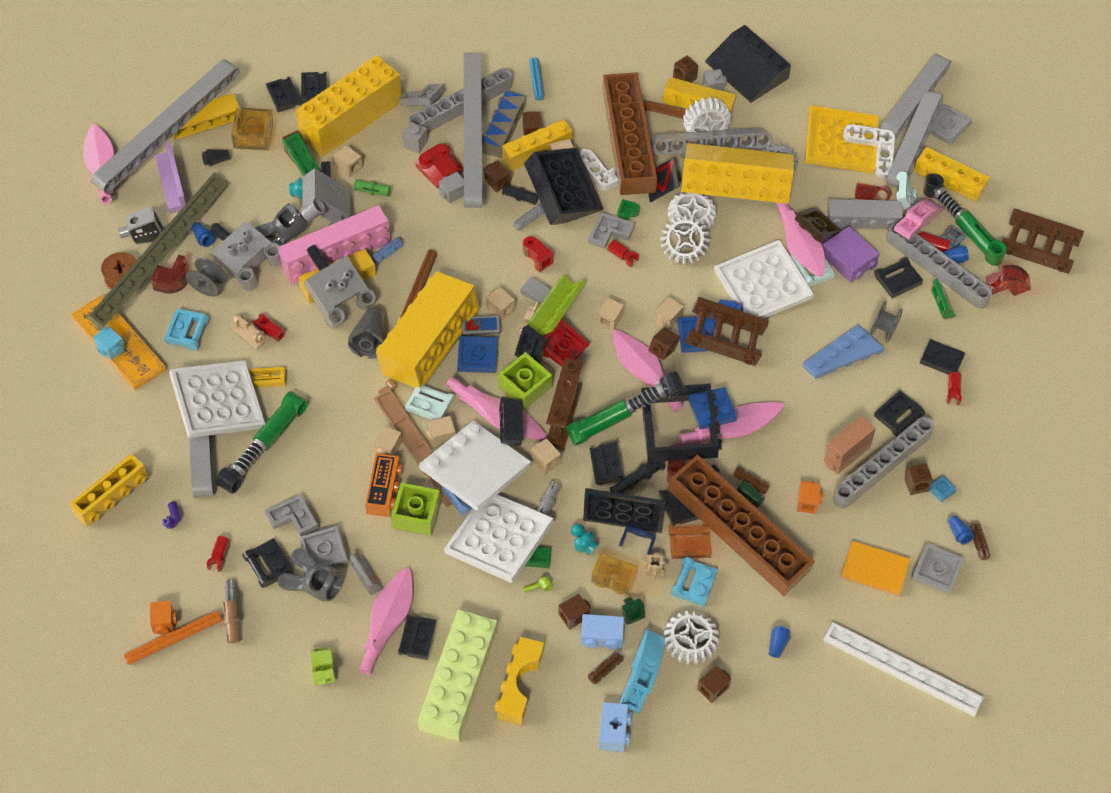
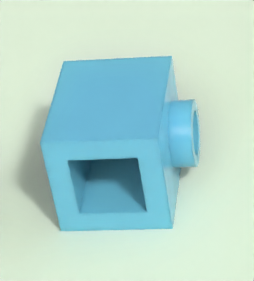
(109, 343)

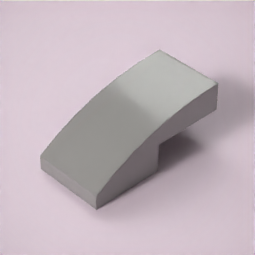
(535, 290)

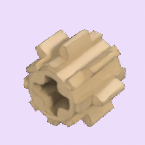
(655, 565)

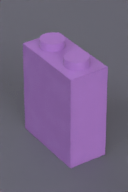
(850, 254)

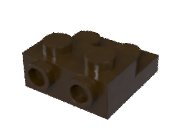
(817, 225)

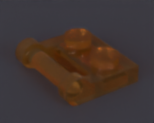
(689, 546)

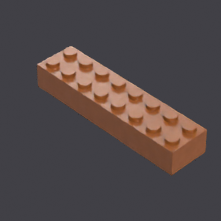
(629, 134)
(740, 525)

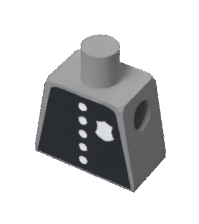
(142, 226)

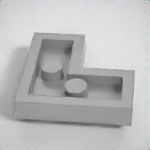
(425, 97)
(607, 226)
(292, 511)

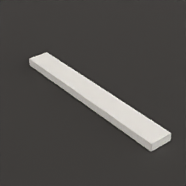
(903, 669)

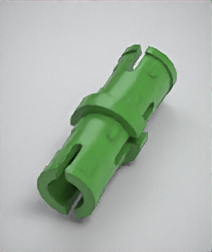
(372, 188)

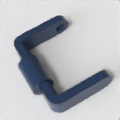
(641, 533)

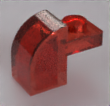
(1011, 278)
(171, 280)

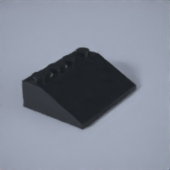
(749, 64)
(562, 185)
(623, 510)

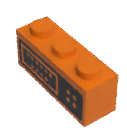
(383, 485)

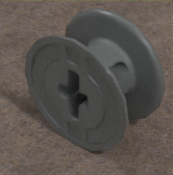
(206, 277)
(886, 321)

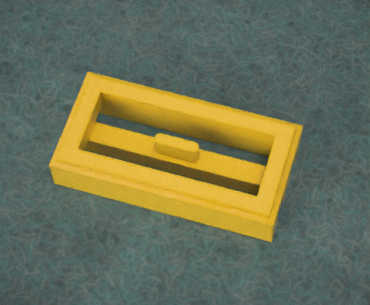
(268, 380)

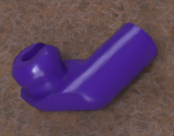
(174, 517)

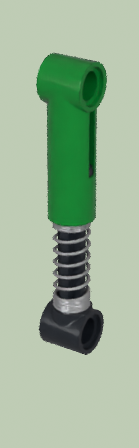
(992, 248)
(291, 406)
(583, 430)

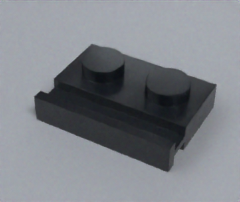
(312, 84)
(283, 94)
(531, 343)
(942, 357)
(606, 463)
(675, 509)
(417, 637)

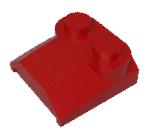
(438, 163)
(564, 343)

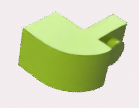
(322, 665)

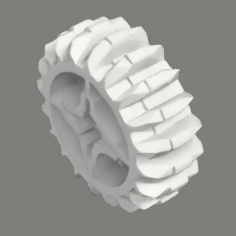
(707, 116)
(699, 204)
(697, 249)
(705, 632)

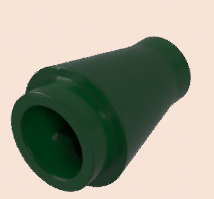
(750, 493)

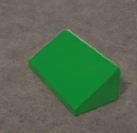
(942, 300)

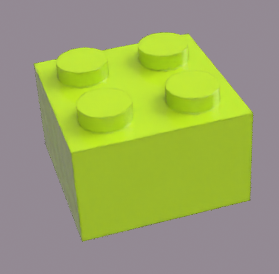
(525, 380)
(415, 509)

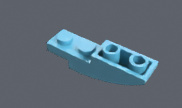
(644, 671)

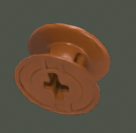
(113, 265)

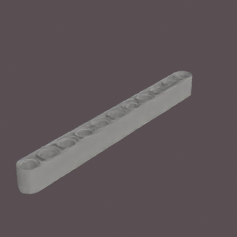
(164, 126)
(472, 131)

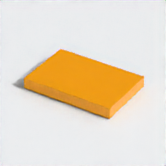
(875, 568)

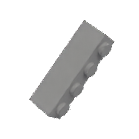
(864, 213)

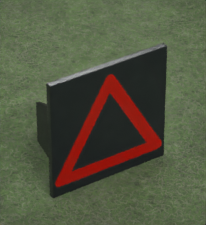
(667, 179)

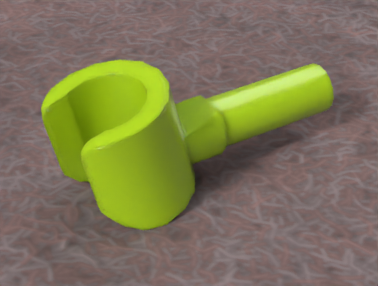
(543, 582)

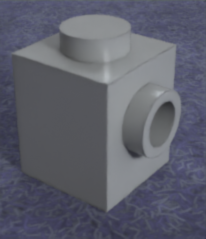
(714, 79)
(414, 137)
(451, 187)

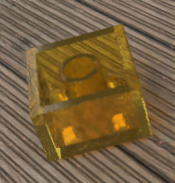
(252, 128)

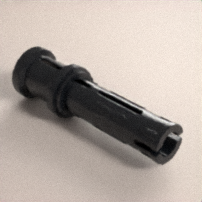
(644, 472)

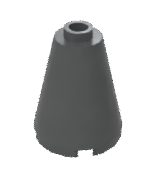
(368, 334)

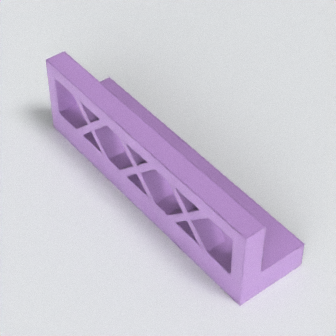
(170, 179)

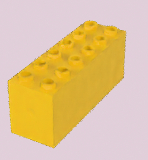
(349, 105)
(737, 173)
(427, 330)

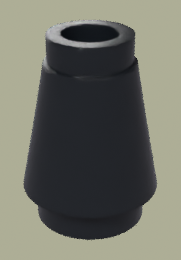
(214, 156)

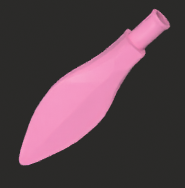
(97, 152)
(801, 243)
(640, 361)
(489, 408)
(749, 419)
(387, 616)

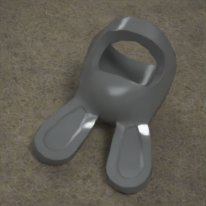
(287, 223)
(319, 580)

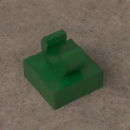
(633, 610)

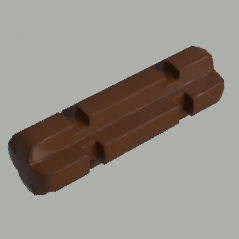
(762, 487)
(980, 541)
(605, 668)

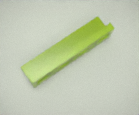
(555, 305)

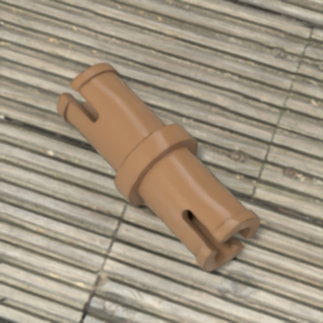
(231, 621)

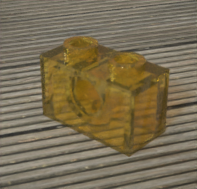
(609, 565)

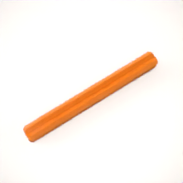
(172, 637)

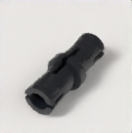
(520, 194)

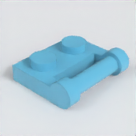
(181, 325)
(700, 585)

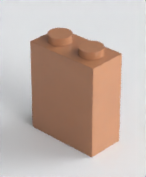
(849, 445)

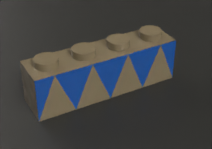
(503, 123)

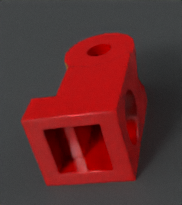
(537, 252)

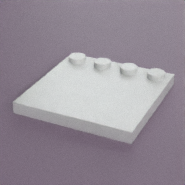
(764, 280)
(216, 399)
(475, 465)
(499, 537)

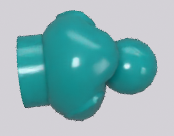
(296, 189)
(586, 540)

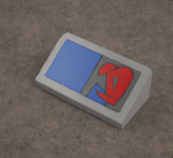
(481, 325)
(366, 574)

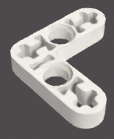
(881, 145)
(607, 175)

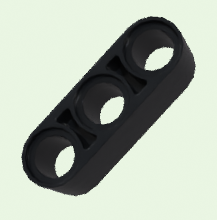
(511, 421)

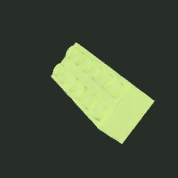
(458, 675)

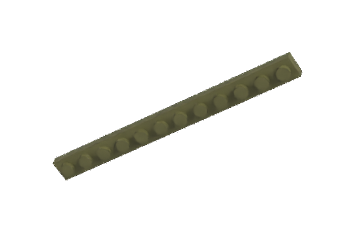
(156, 251)

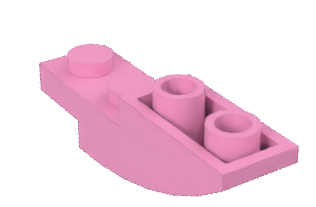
(918, 216)

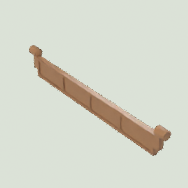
(410, 434)

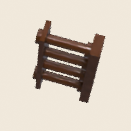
(1045, 227)
(732, 317)
(564, 403)

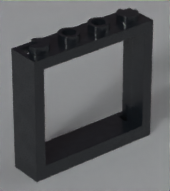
(685, 452)

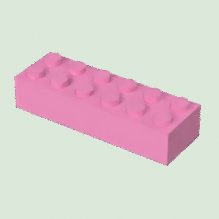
(359, 232)

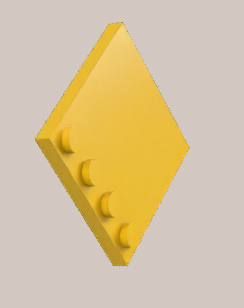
(826, 142)

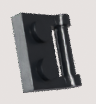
(901, 282)
(894, 409)
(273, 559)

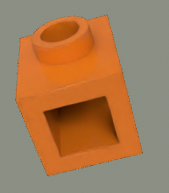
(809, 497)
(162, 617)

